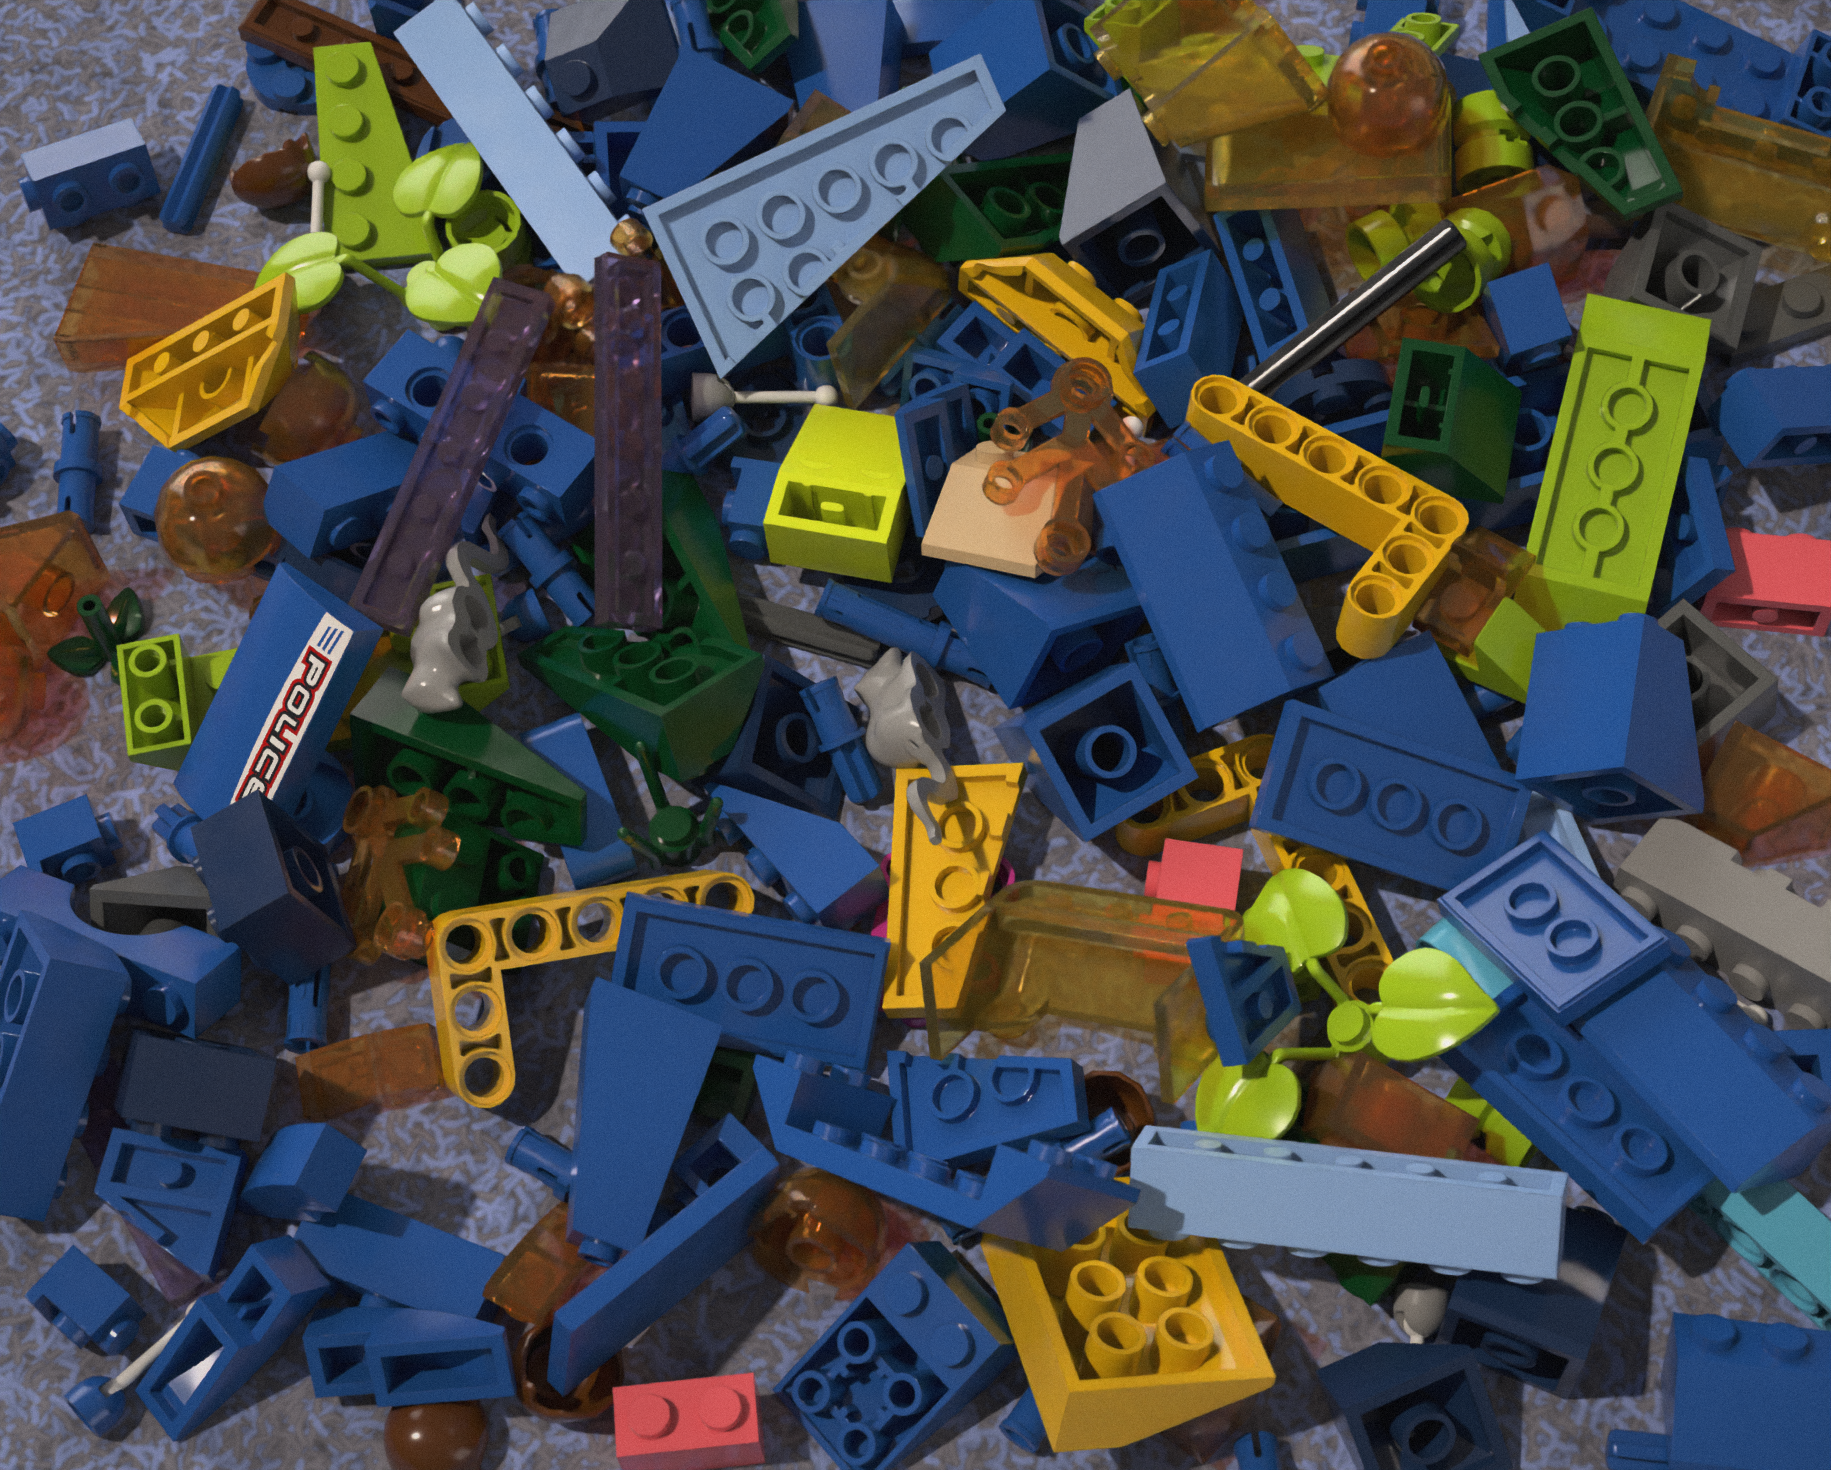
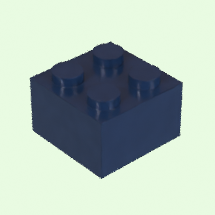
(271, 888)
(193, 1086)

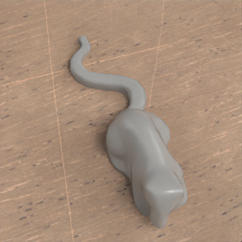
(455, 628)
(910, 729)

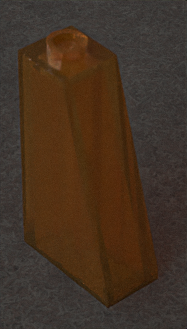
(137, 299)

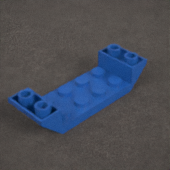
(1751, 71)
(1025, 1198)

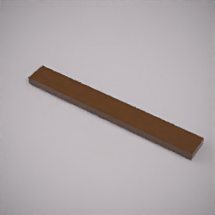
(296, 27)

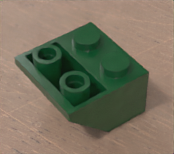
(1451, 420)
(484, 873)

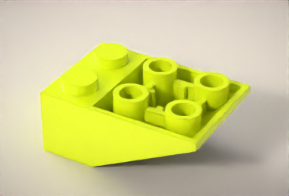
(840, 496)

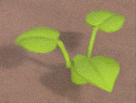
(437, 291)
(1423, 1010)

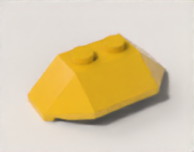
(1067, 314)
(215, 367)

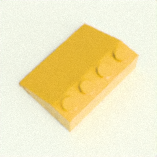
(1126, 1332)

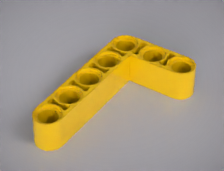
(1348, 491)
(1228, 776)
(556, 941)

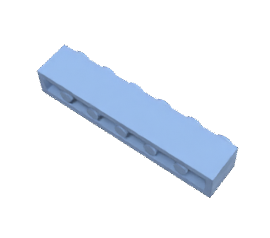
(513, 132)
(1349, 1203)

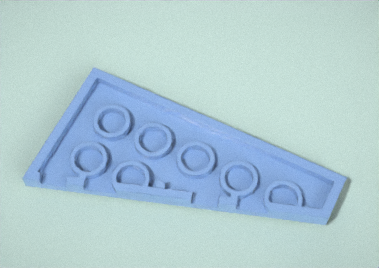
(786, 220)

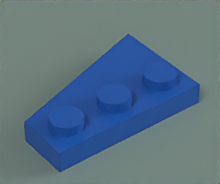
(971, 1105)

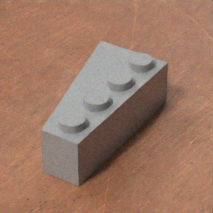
(1734, 918)

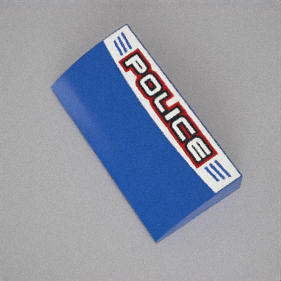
(278, 697)

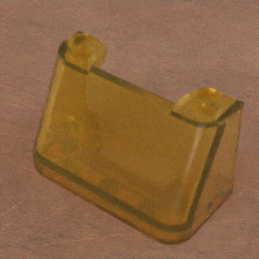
(1207, 66)
(1743, 168)

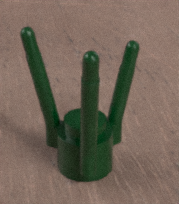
(674, 829)

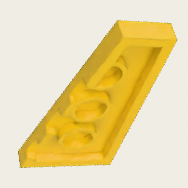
(944, 883)

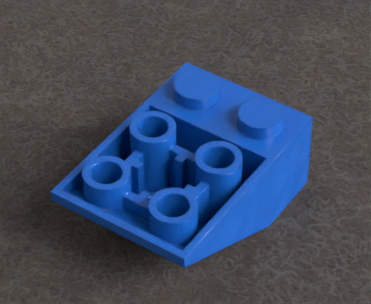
(899, 1360)

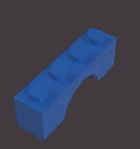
(177, 976)

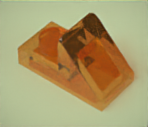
(1477, 578)

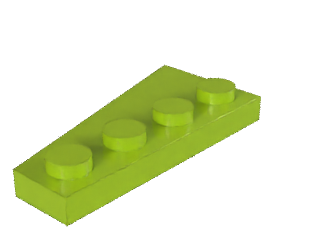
(365, 157)

